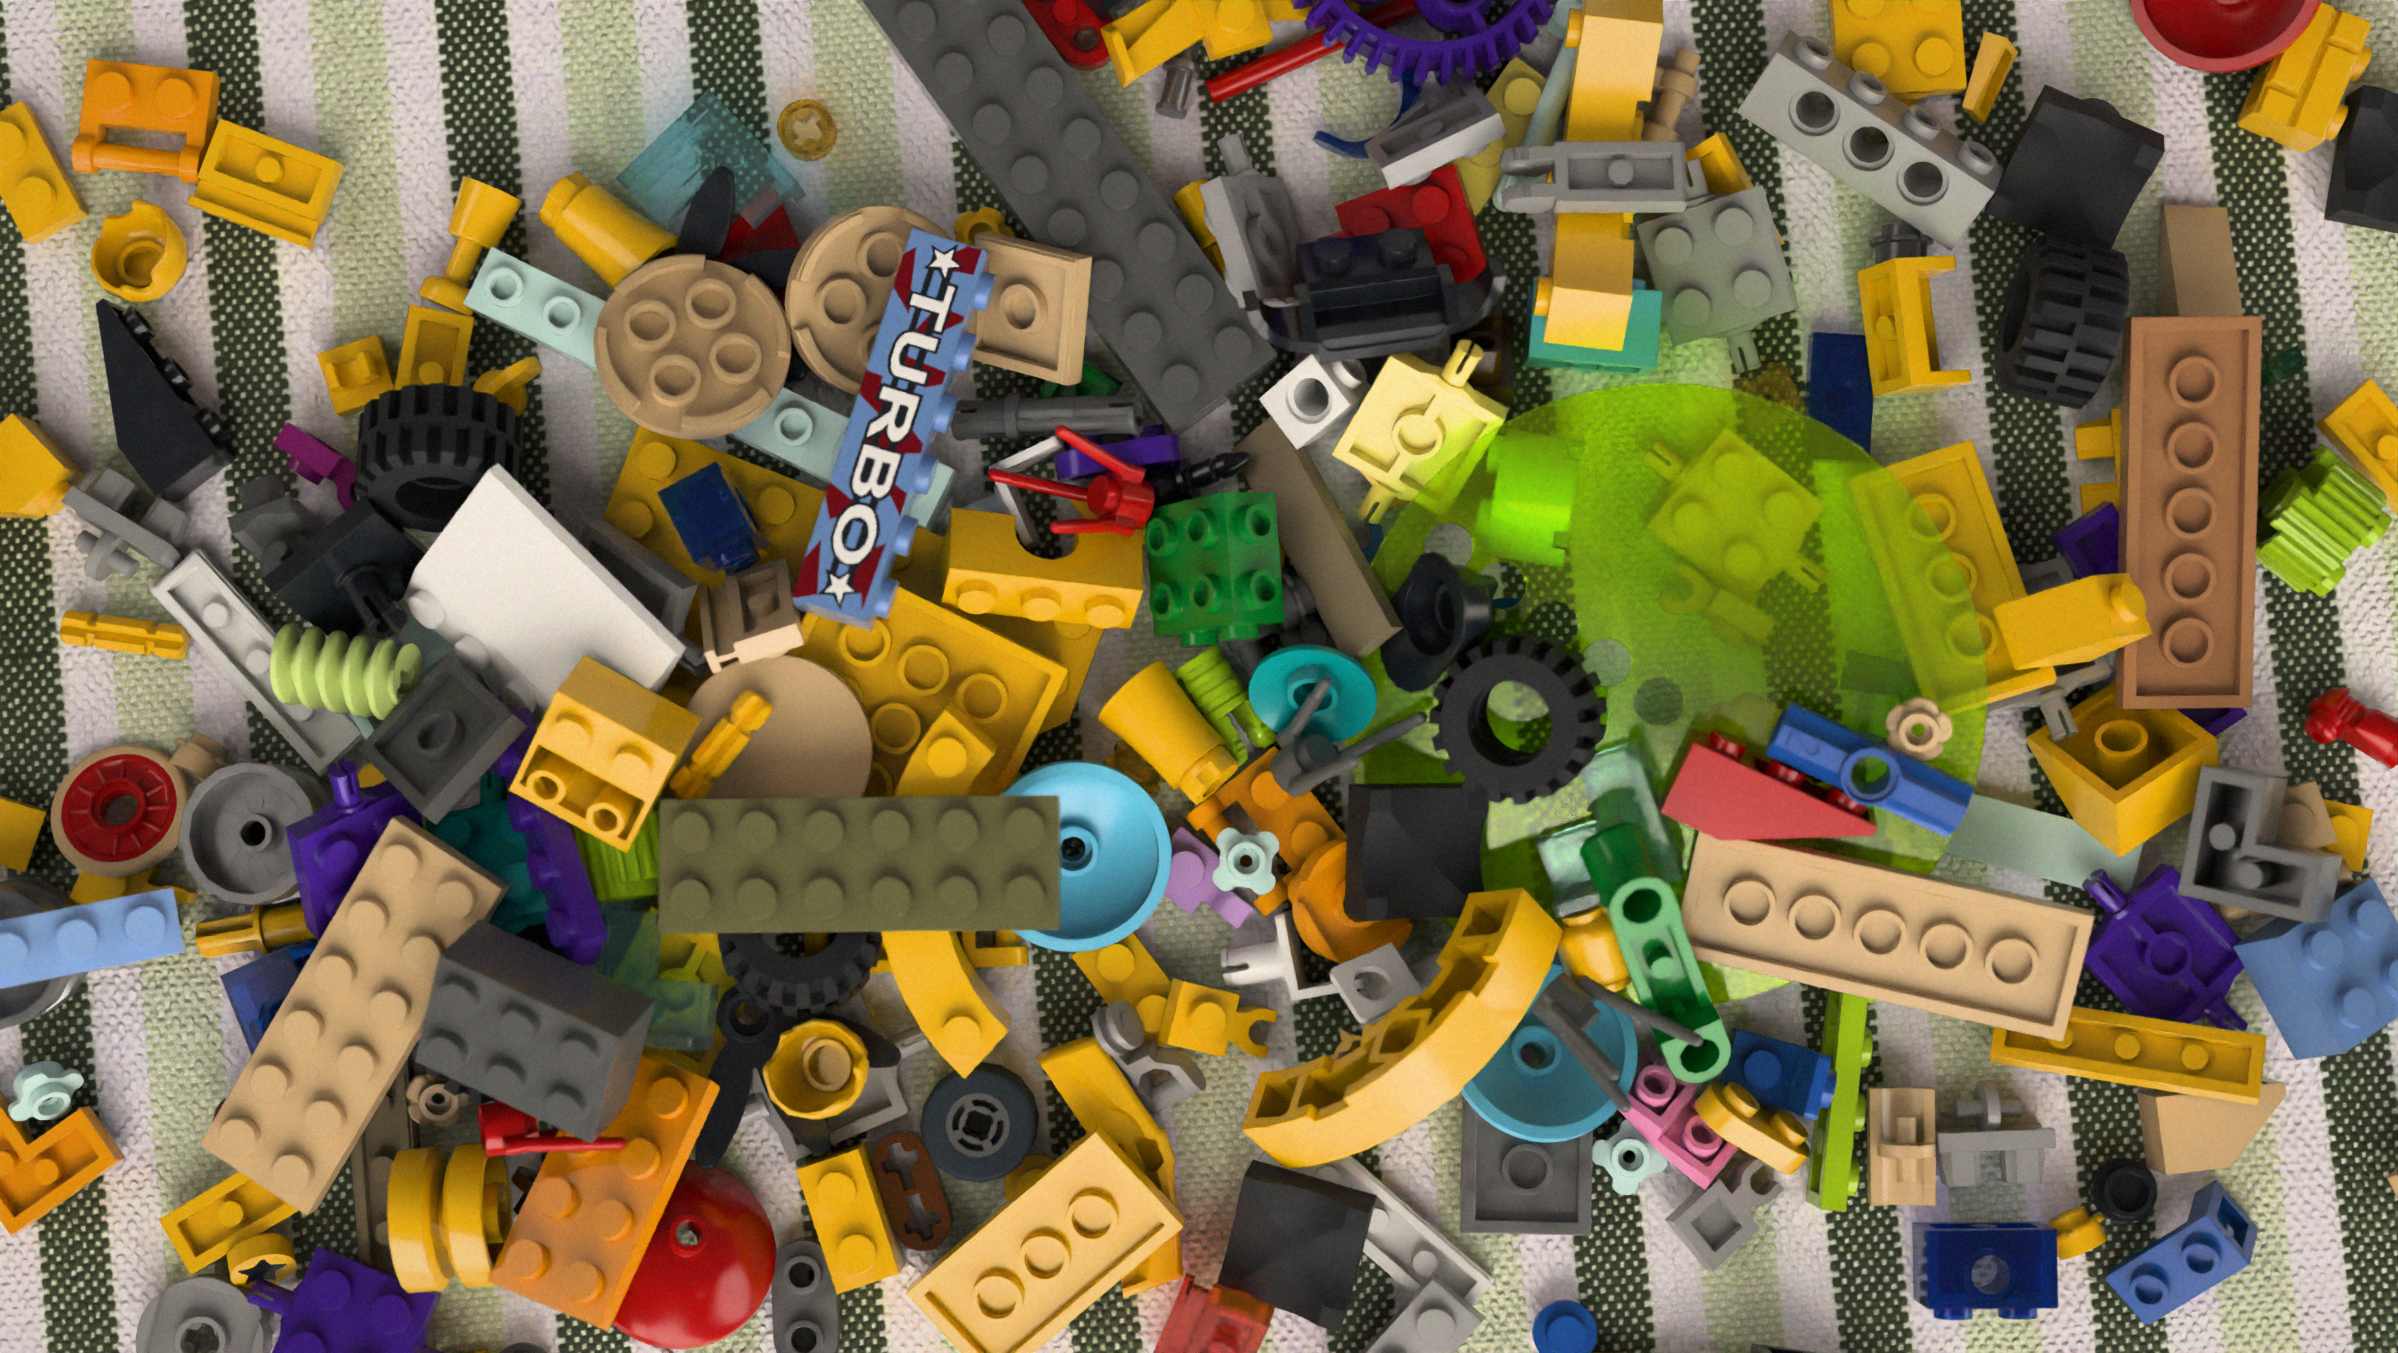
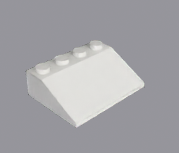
(531, 601)

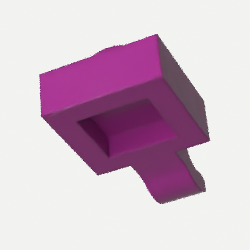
(317, 460)

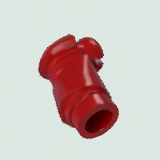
(2366, 729)

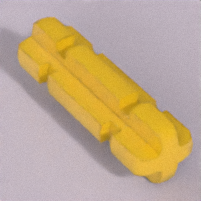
(125, 634)
(721, 745)

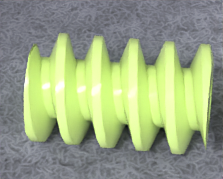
(342, 674)

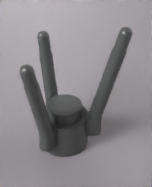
(1312, 757)
(1570, 1014)

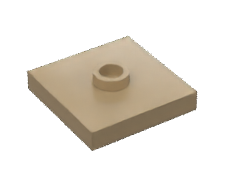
(1035, 309)

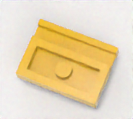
(266, 184)

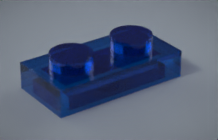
(1840, 385)

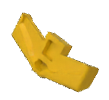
(1167, 27)
(1103, 1096)

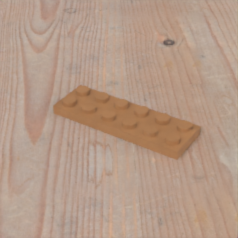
(2190, 508)

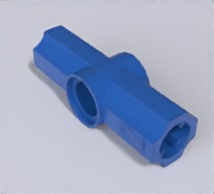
(1906, 788)

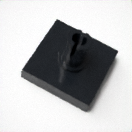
(351, 573)

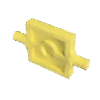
(1414, 425)

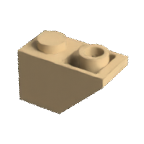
(2201, 1132)

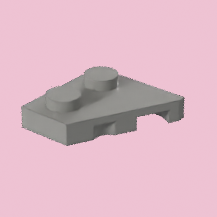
(1427, 138)

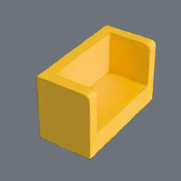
(1902, 327)

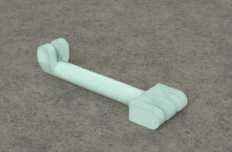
(1551, 100)

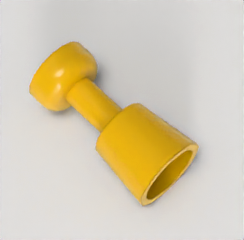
(479, 223)

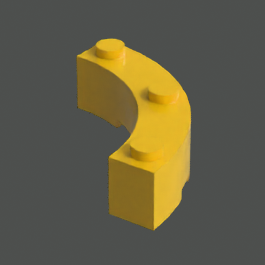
(1591, 253)
(931, 965)
(1420, 1048)

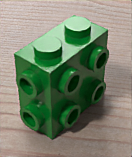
(1215, 568)

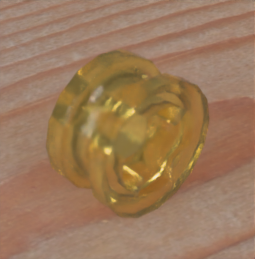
(803, 111)

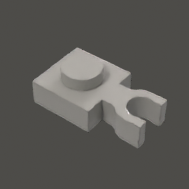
(1717, 1219)

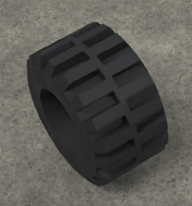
(2062, 321)
(430, 449)
(1478, 751)
(800, 981)

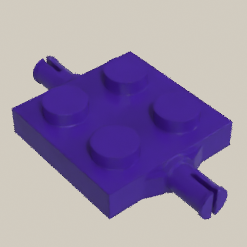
(338, 839)
(2163, 951)
(347, 1309)

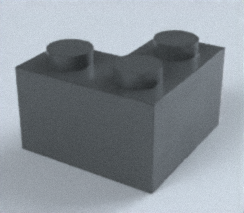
(2235, 851)

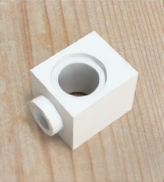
(1299, 410)

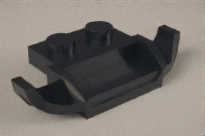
(1374, 298)

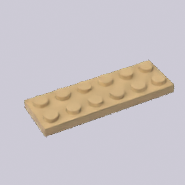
(1886, 933)
(350, 1016)

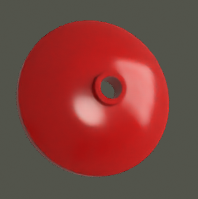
(2223, 33)
(706, 1289)

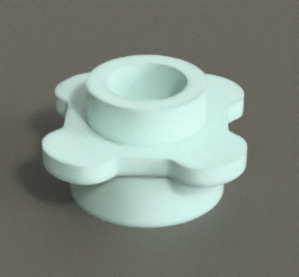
(1232, 848)
(44, 1091)
(1627, 1174)

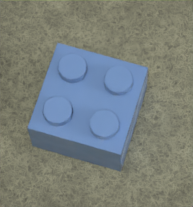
(2328, 978)

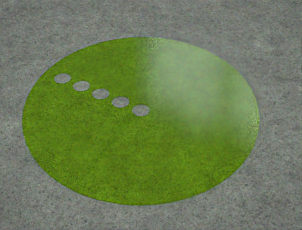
(1724, 556)

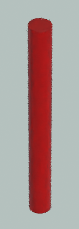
(1300, 53)

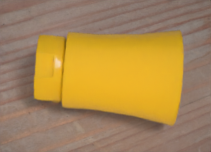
(603, 229)
(1169, 732)

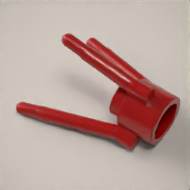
(1118, 499)
(512, 1131)

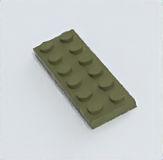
(860, 864)

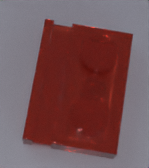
(1213, 1321)

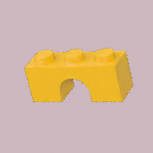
(993, 574)

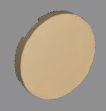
(843, 288)
(692, 347)
(809, 745)

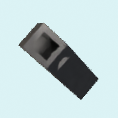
(153, 414)

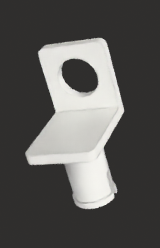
(1008, 499)
(1278, 960)
(1389, 983)

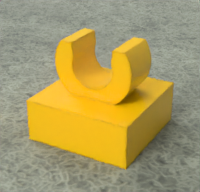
(357, 374)

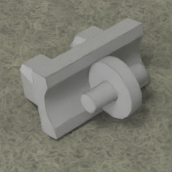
(104, 508)
(2019, 1143)

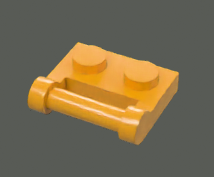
(150, 102)
(1297, 822)

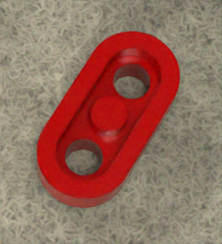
(1062, 23)

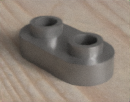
(804, 1305)

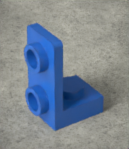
(1781, 1073)
(2188, 1259)

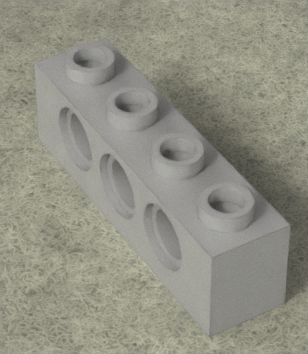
(1882, 172)

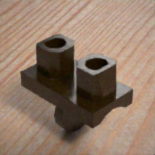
(1495, 370)

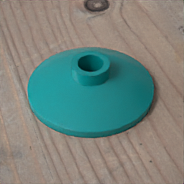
(1289, 675)

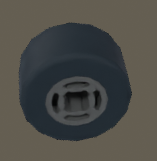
(996, 1107)

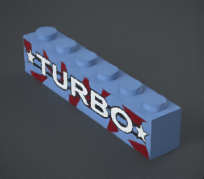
(893, 430)

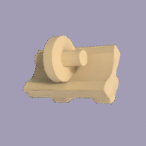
(1901, 1146)

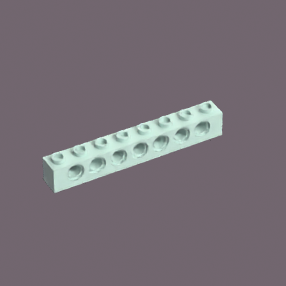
(565, 321)

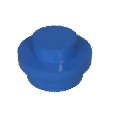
(1564, 1328)

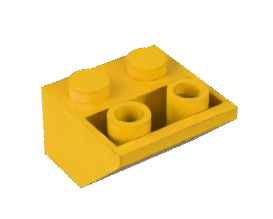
(604, 753)

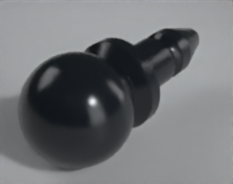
(1184, 481)

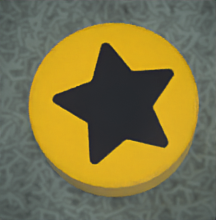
(261, 1256)

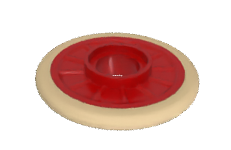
(99, 779)

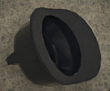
(1442, 616)

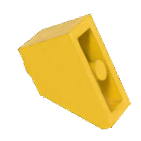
(33, 470)
(2073, 621)

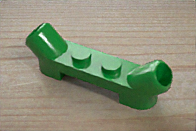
(1656, 948)

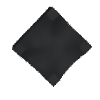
(2366, 162)
(2075, 170)
(1412, 849)
(1297, 1242)

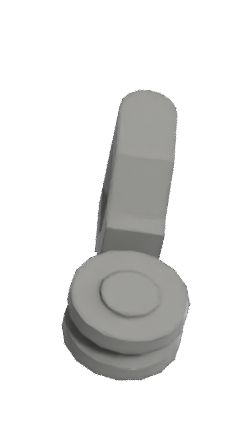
(1122, 1035)

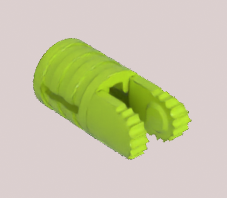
(1217, 691)

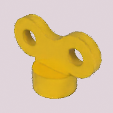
(509, 383)

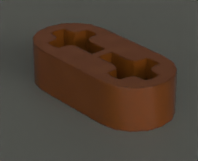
(898, 1196)

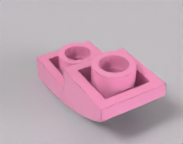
(1668, 1120)

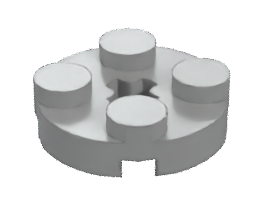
(203, 1301)

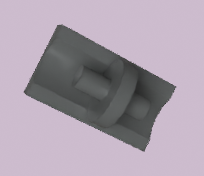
(271, 522)

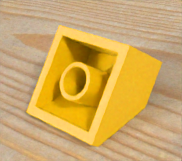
(2125, 768)

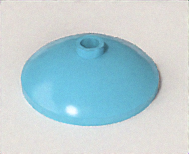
(1124, 856)
(1558, 1095)

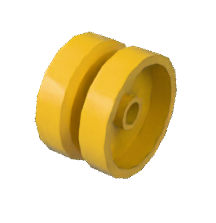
(447, 1216)

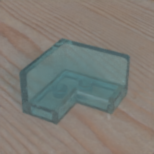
(689, 150)
(1619, 791)
(630, 955)

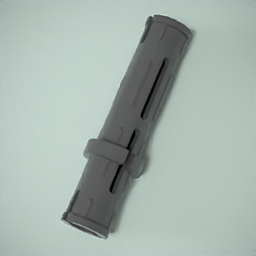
(1037, 417)

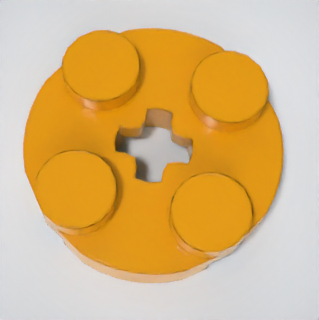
(1319, 913)

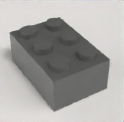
(534, 1030)

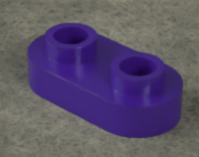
(1143, 449)

